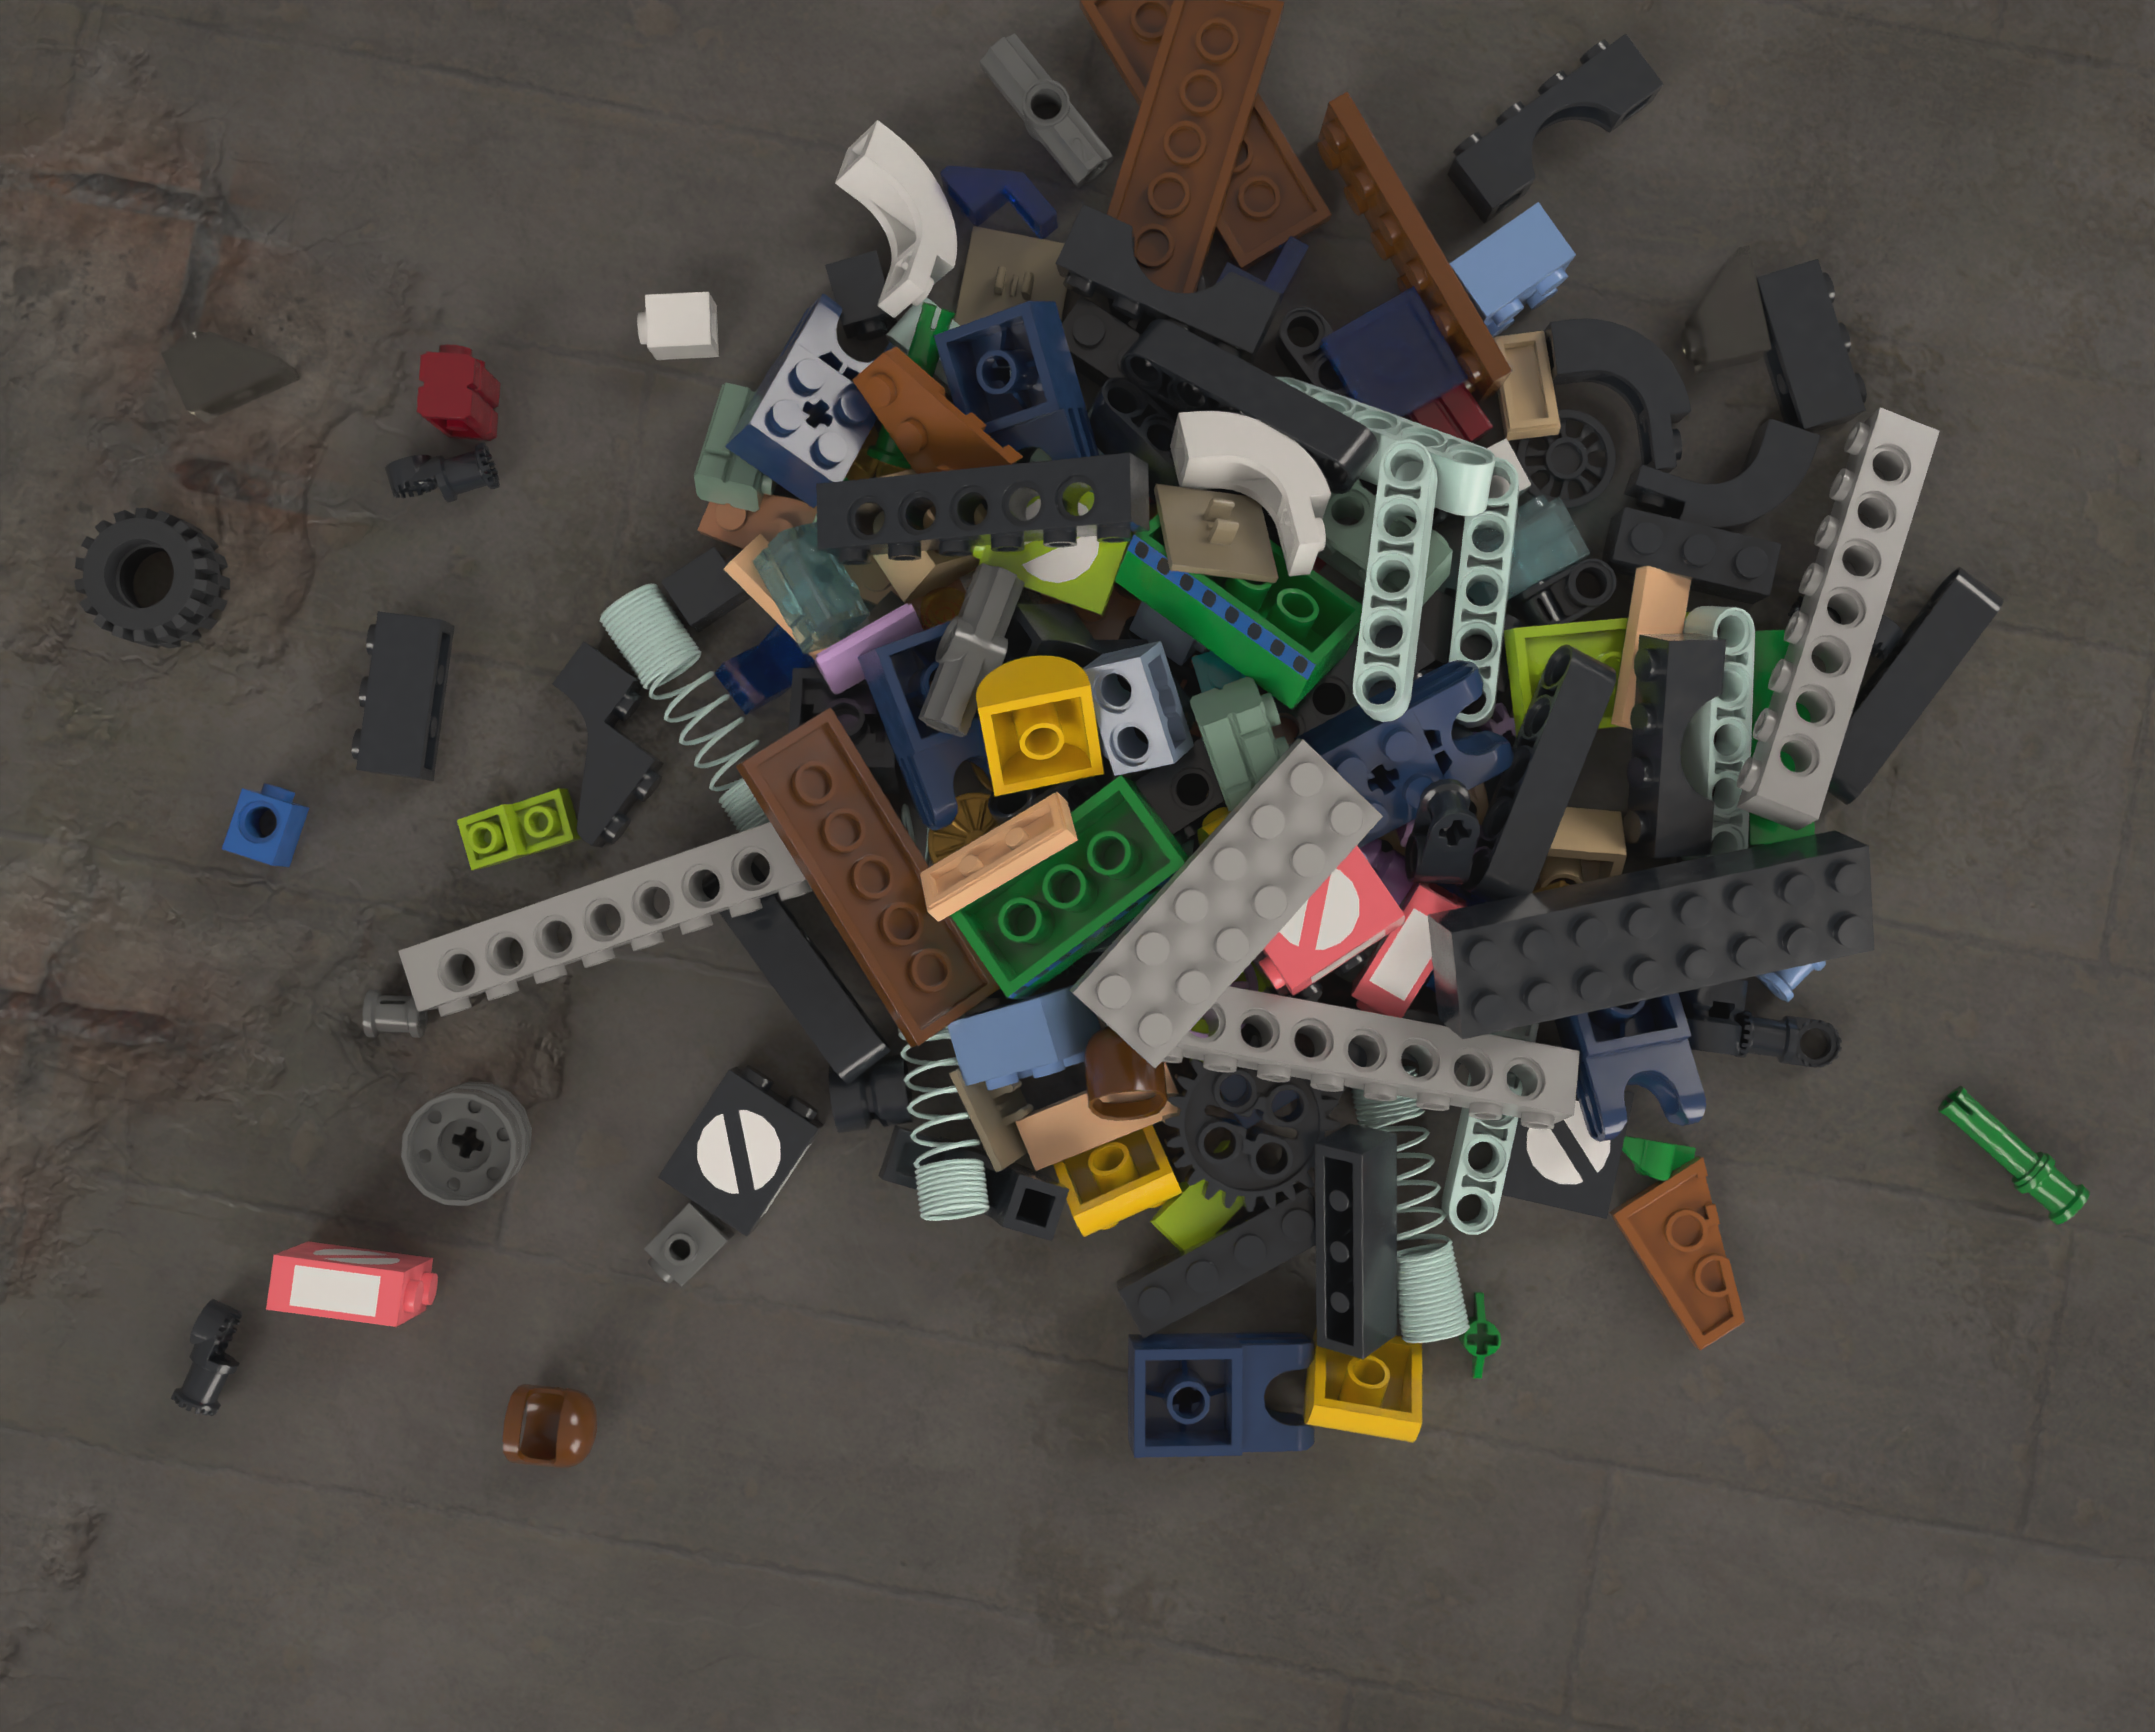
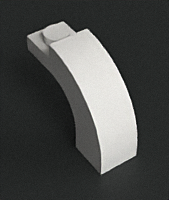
(911, 209)
(1262, 463)

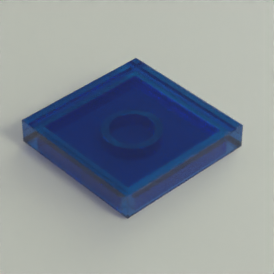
(1394, 357)

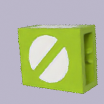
(1073, 574)

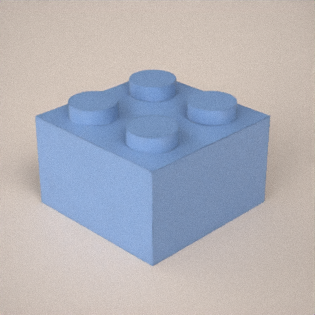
(1514, 268)
(1023, 1038)

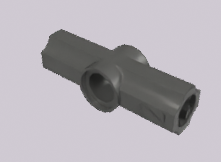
(1027, 86)
(971, 649)

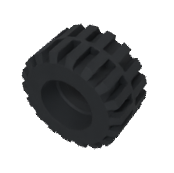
(111, 570)

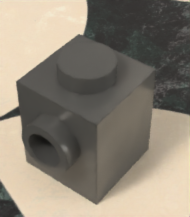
(687, 1244)

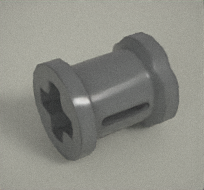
(392, 1015)

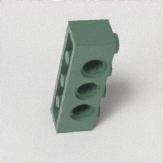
(1349, 546)

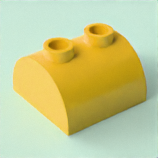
(1038, 724)
(1117, 1180)
(1368, 1394)

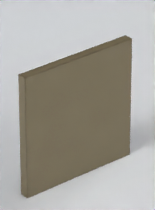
(1006, 272)
(1215, 534)
(995, 1117)

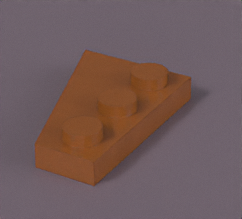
(923, 422)
(1681, 1248)

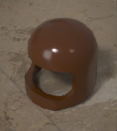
(1118, 1068)
(557, 1426)

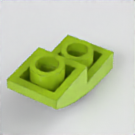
(519, 829)
(1191, 1217)

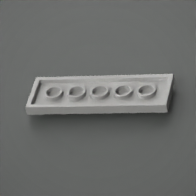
(1226, 903)

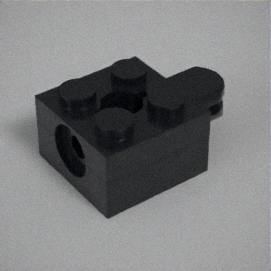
(857, 715)

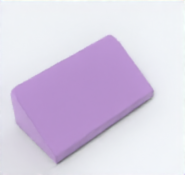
(840, 661)

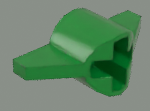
(1656, 1157)
(1481, 1338)

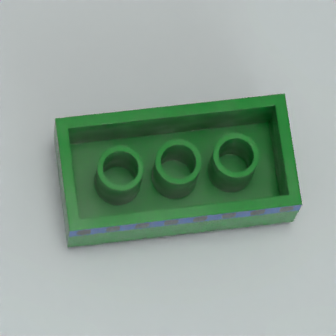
(1271, 632)
(1076, 896)

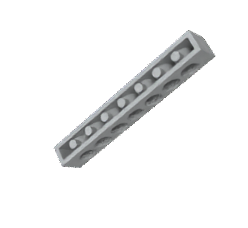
(1903, 455)
(436, 964)
(1544, 1070)

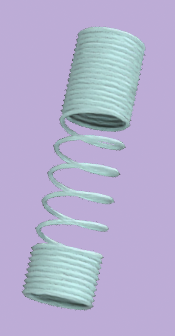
(660, 651)
(950, 1186)
(1427, 1275)

